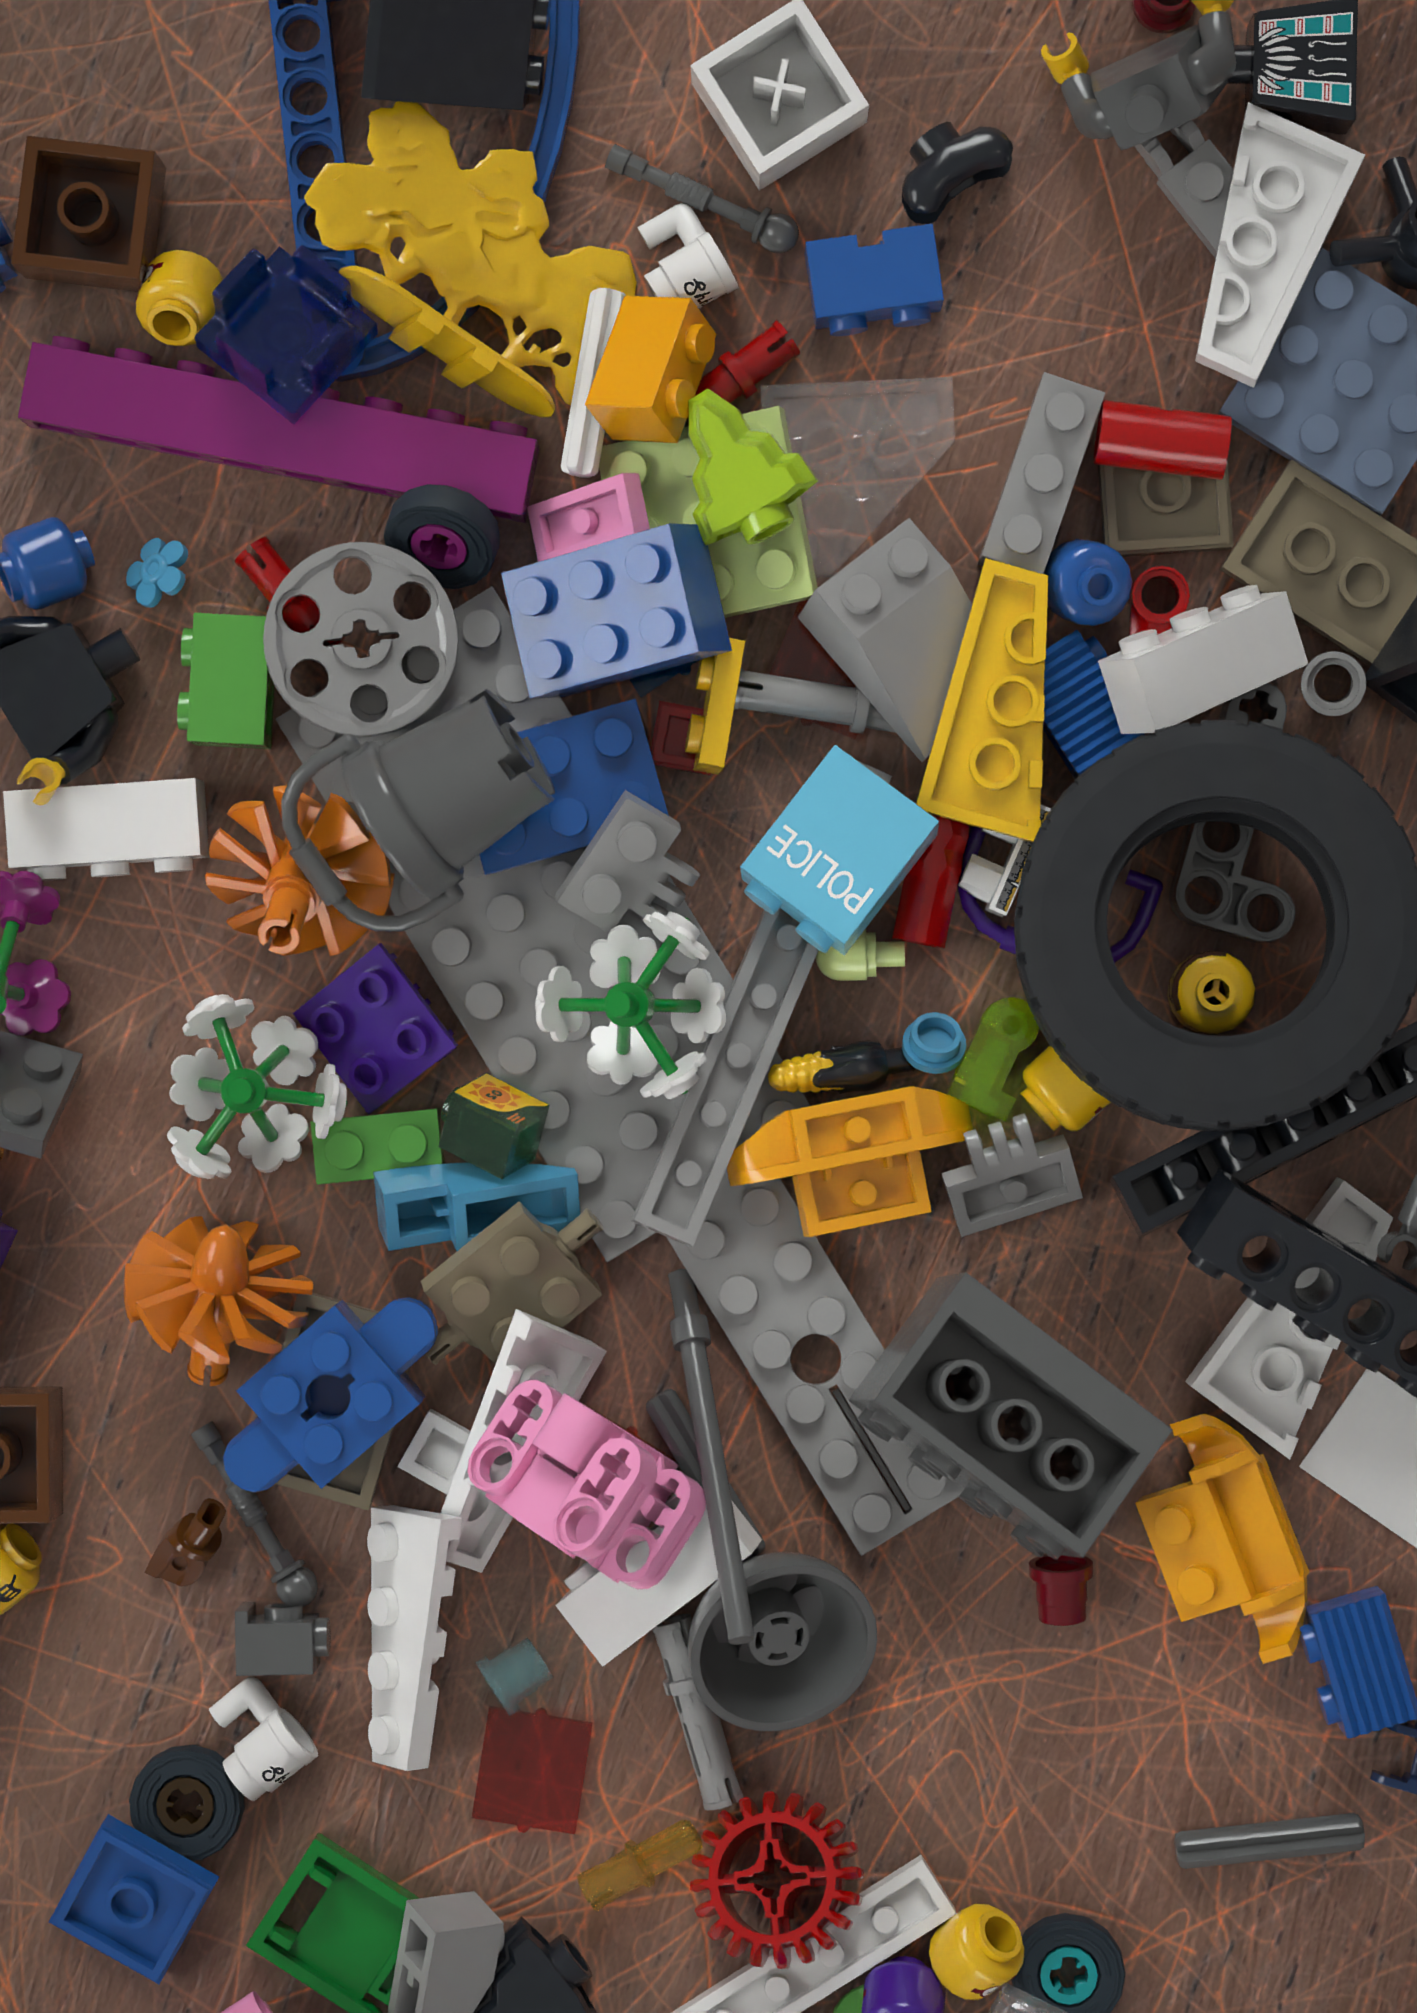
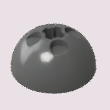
(807, 1649)

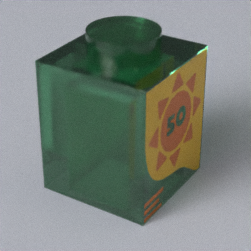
(493, 1125)

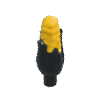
(843, 1068)

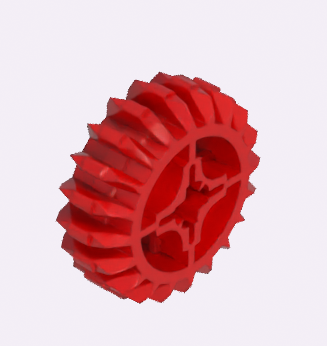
(779, 1911)

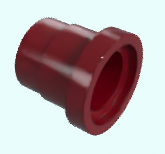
(1163, 18)
(1061, 1588)

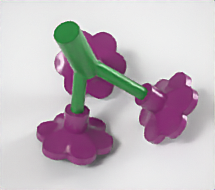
(31, 992)

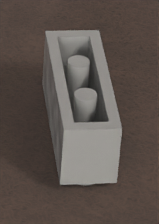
(1042, 474)

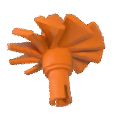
(291, 905)
(203, 1289)

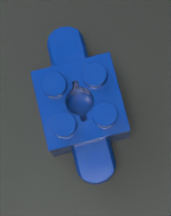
(331, 1394)

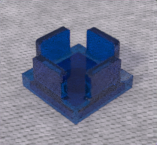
(285, 328)

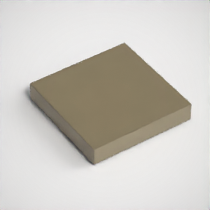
(1164, 512)

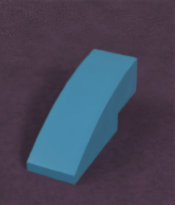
(461, 1200)

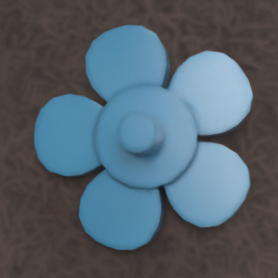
(158, 571)

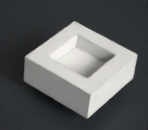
(435, 1451)

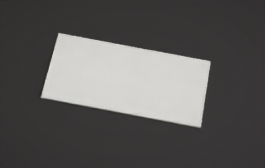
(1372, 1453)

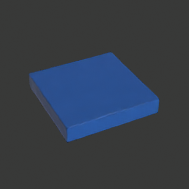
(133, 1899)

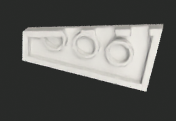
(1273, 227)
(529, 1352)
(1262, 1362)
(404, 1605)

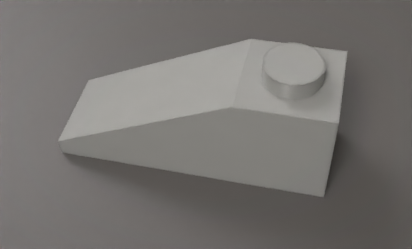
(445, 1954)

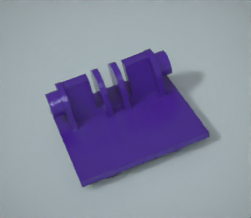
(376, 1028)

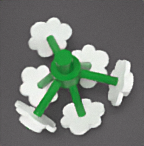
(630, 1042)
(224, 1084)

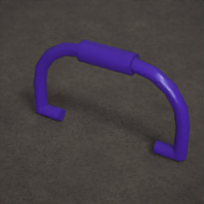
(1006, 938)

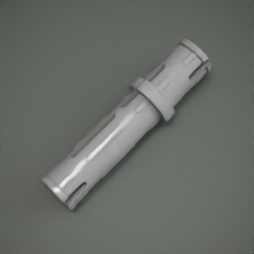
(808, 701)
(699, 1723)

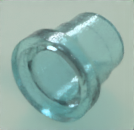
(514, 1674)

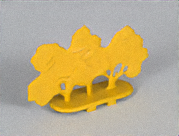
(475, 241)

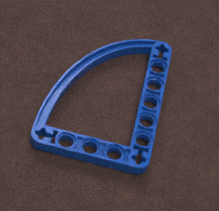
(327, 130)

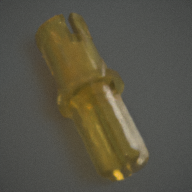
(639, 1864)

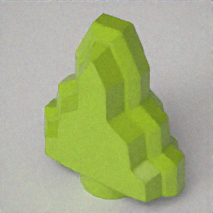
(741, 474)

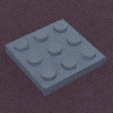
(1340, 385)

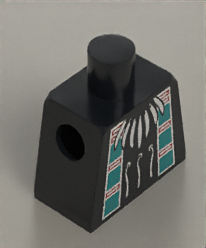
(1302, 64)

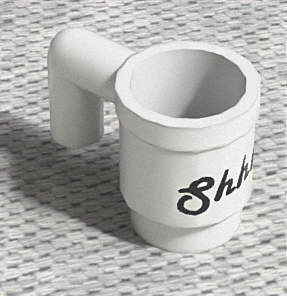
(694, 270)
(272, 1749)

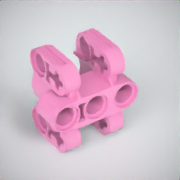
(601, 1494)

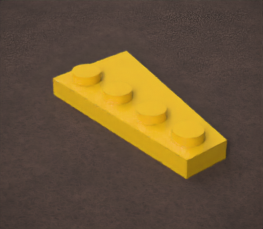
(991, 726)

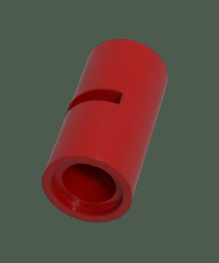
(1162, 440)

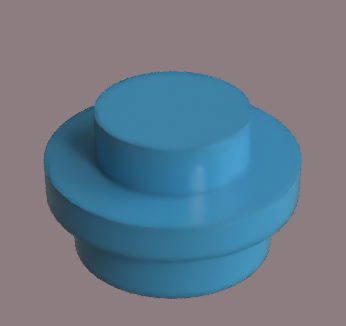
(934, 1043)

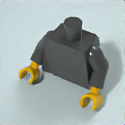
(1153, 86)

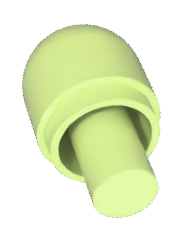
(861, 958)

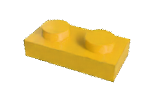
(710, 733)

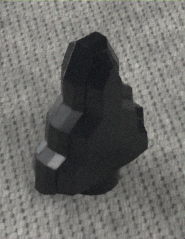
(537, 1975)

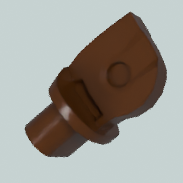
(188, 1545)

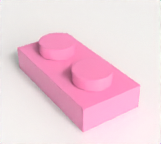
(588, 516)

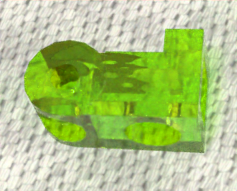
(990, 1054)

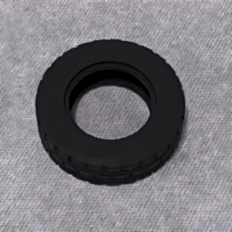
(1250, 779)

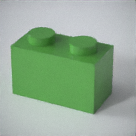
(229, 683)

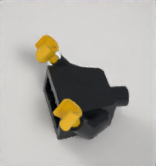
(60, 695)

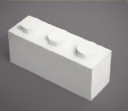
(1202, 660)
(108, 828)
(616, 1615)

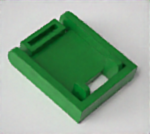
(349, 1936)

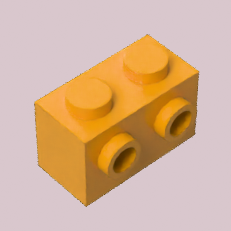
(651, 369)

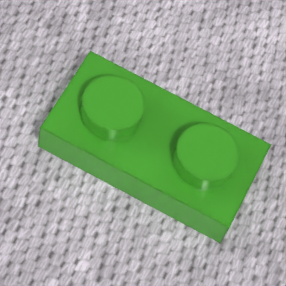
(377, 1143)

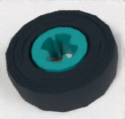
(1089, 1945)

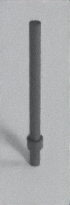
(691, 1337)

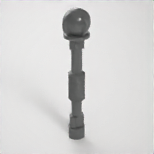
(773, 231)
(295, 1583)

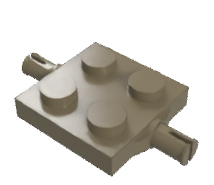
(507, 1269)

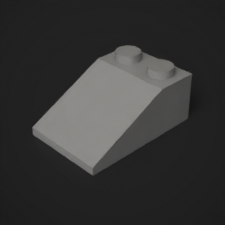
(895, 630)

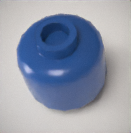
(44, 563)
(1087, 582)

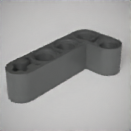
(1225, 868)

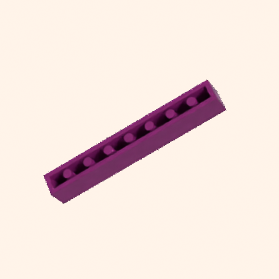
(227, 424)

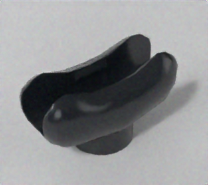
(951, 165)

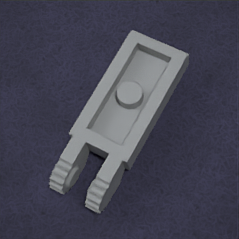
(1196, 184)

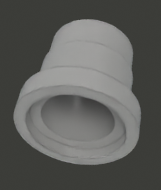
(1352, 697)

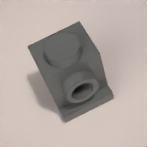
(279, 1640)

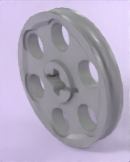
(375, 609)

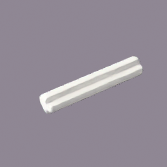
(584, 433)

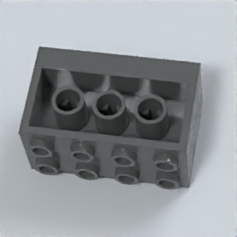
(1048, 1408)

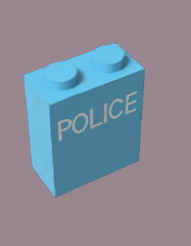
(837, 852)

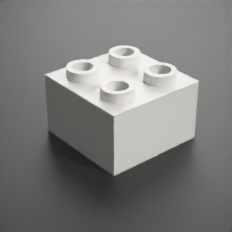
(779, 93)

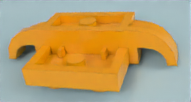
(854, 1156)
(1229, 1537)

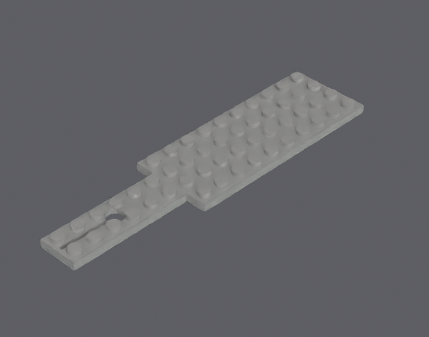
(751, 1251)

